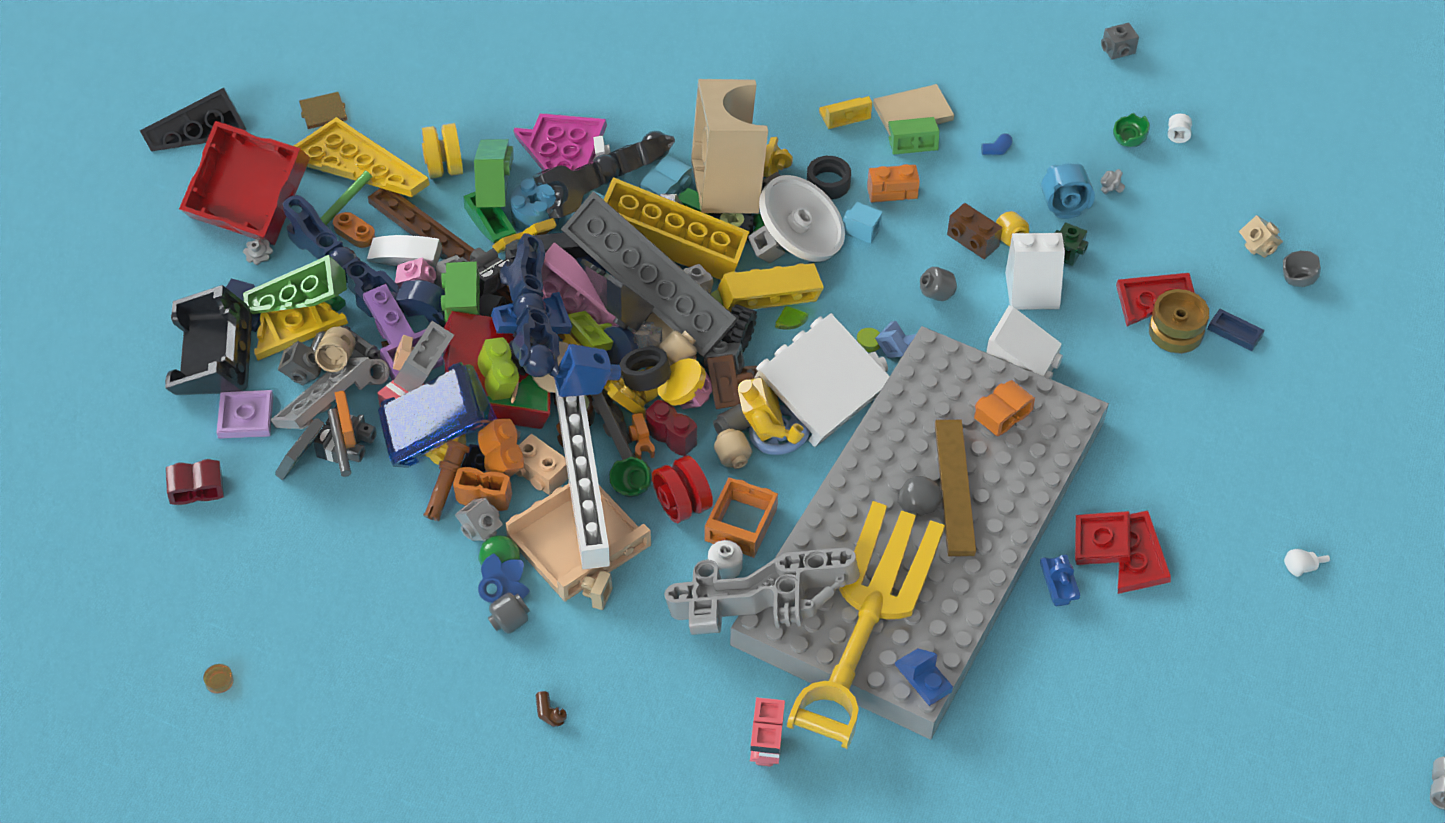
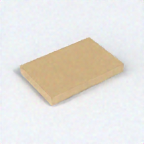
(914, 104)

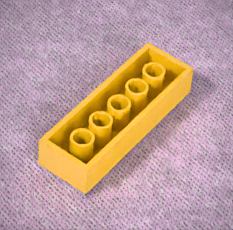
(678, 230)

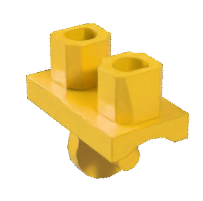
(776, 158)

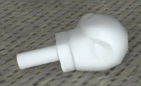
(1301, 561)

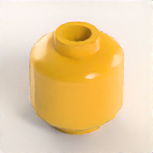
(1011, 223)

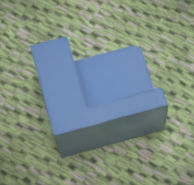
(893, 340)

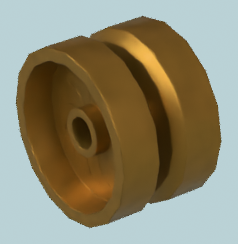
(1178, 321)

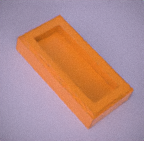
(345, 419)

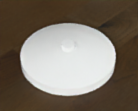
(802, 218)

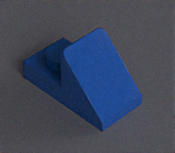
(921, 672)

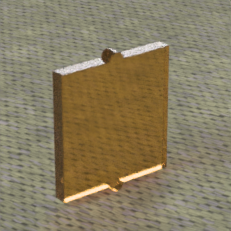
(322, 109)

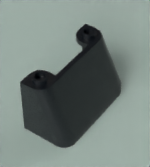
(214, 343)

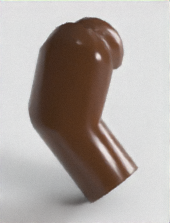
(546, 712)

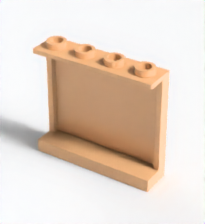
(550, 541)

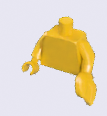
(763, 411)

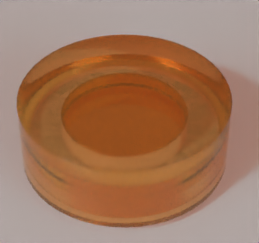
(218, 678)

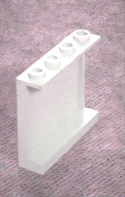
(823, 377)

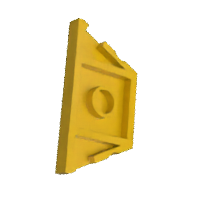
(286, 327)

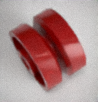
(682, 489)

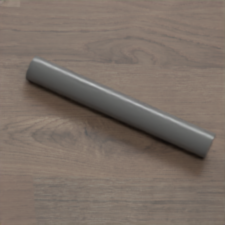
(339, 442)

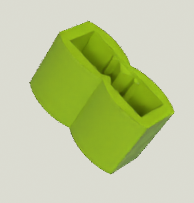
(498, 368)

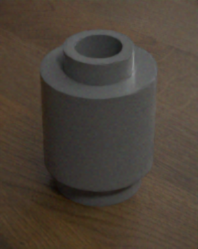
(731, 419)

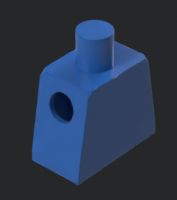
(584, 371)

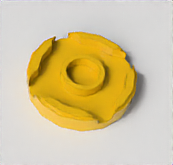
(684, 381)

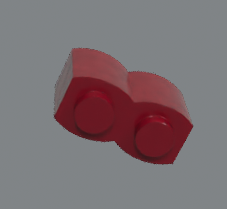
(671, 427)
(194, 482)

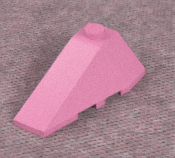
(565, 275)

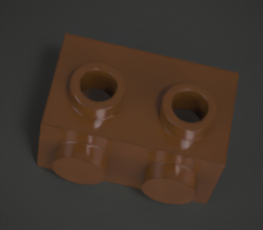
(974, 230)

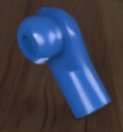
(999, 147)

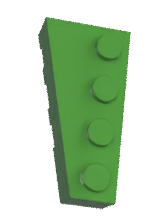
(492, 170)

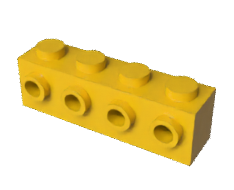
(771, 287)

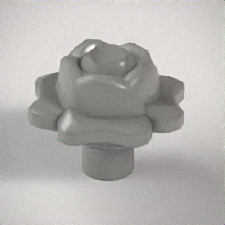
(1112, 181)
(257, 251)

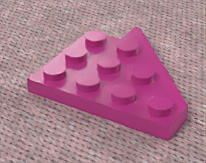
(561, 140)

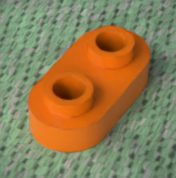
(350, 228)

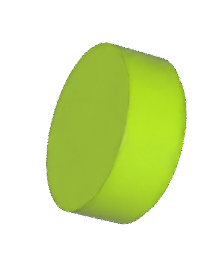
(867, 340)

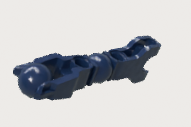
(311, 233)
(533, 324)

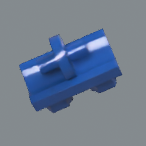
(1060, 580)

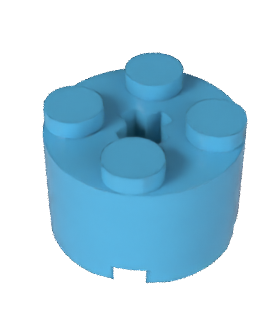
(1067, 190)
(530, 204)

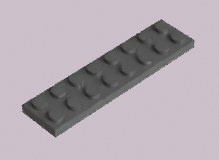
(649, 273)

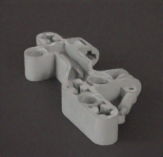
(775, 585)

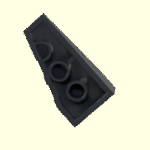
(192, 123)
(618, 298)

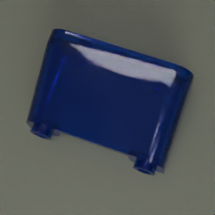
(434, 414)

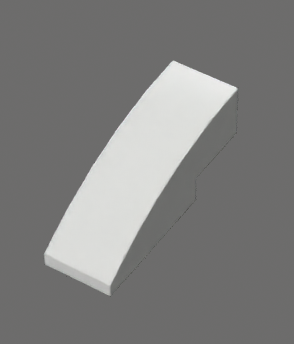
(404, 248)

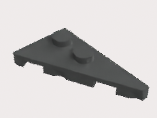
(614, 422)

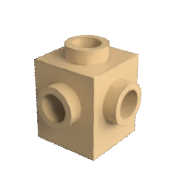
(1261, 236)

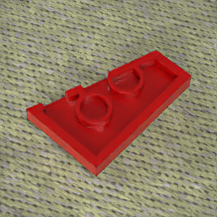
(1147, 559)

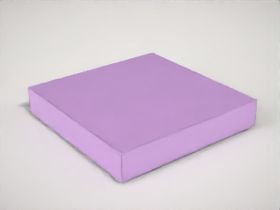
(245, 414)

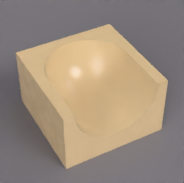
(727, 147)

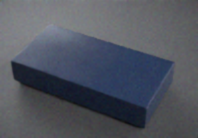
(1235, 329)

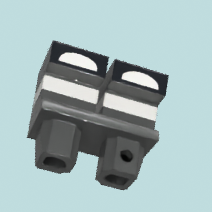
(489, 269)
(325, 445)

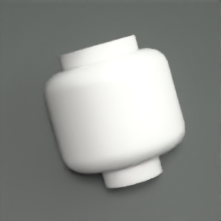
(728, 558)

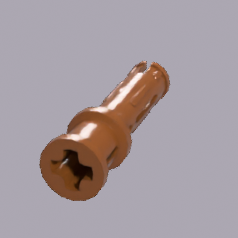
(449, 466)

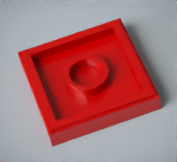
(1103, 538)

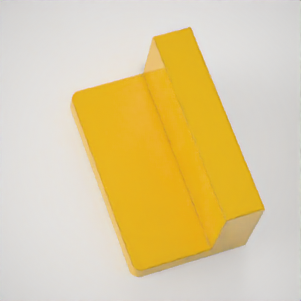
(846, 112)

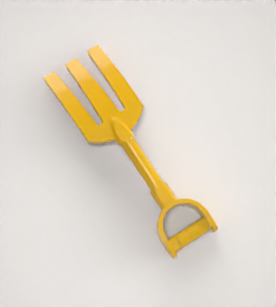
(873, 603)

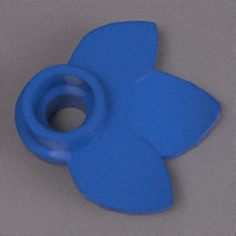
(504, 576)

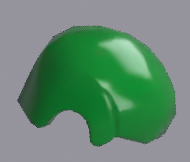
(1131, 130)
(630, 476)
(501, 546)

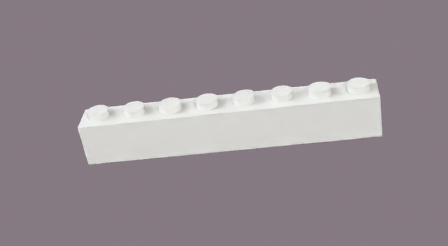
(583, 482)

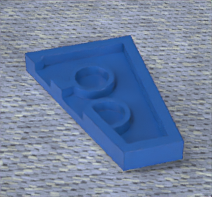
(505, 319)

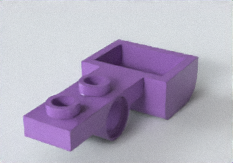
(391, 324)

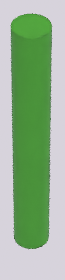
(346, 197)

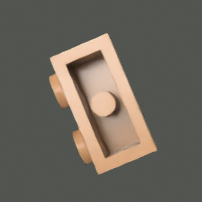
(542, 465)

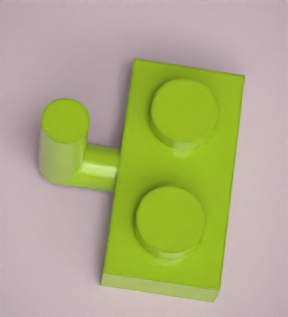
(589, 332)

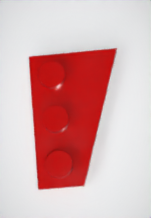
(1141, 293)

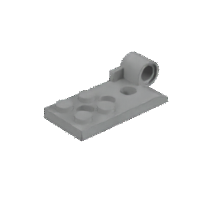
(321, 393)

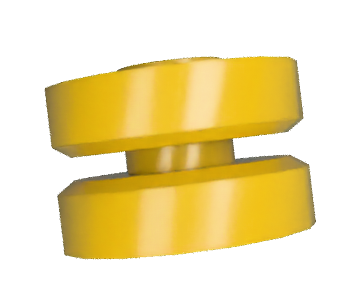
(444, 150)

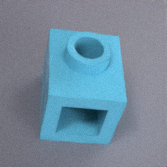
(863, 222)

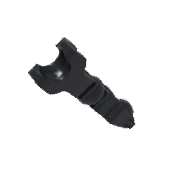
(573, 184)

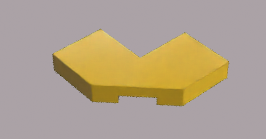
(536, 229)

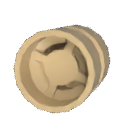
(335, 349)

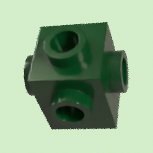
(1074, 241)

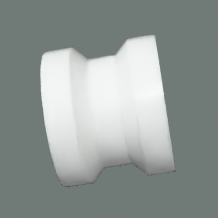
(1179, 128)

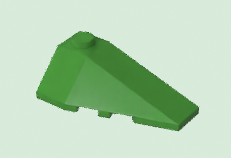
(299, 288)

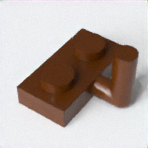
(726, 381)

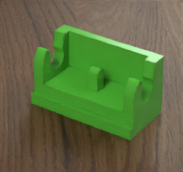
(913, 135)

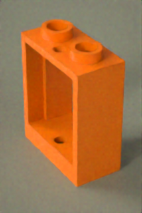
(742, 492)

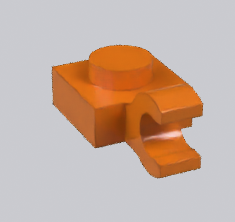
(639, 432)

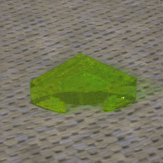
(791, 318)

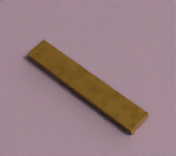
(955, 488)

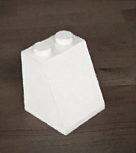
(1035, 270)
(1025, 344)

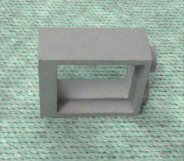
(423, 357)

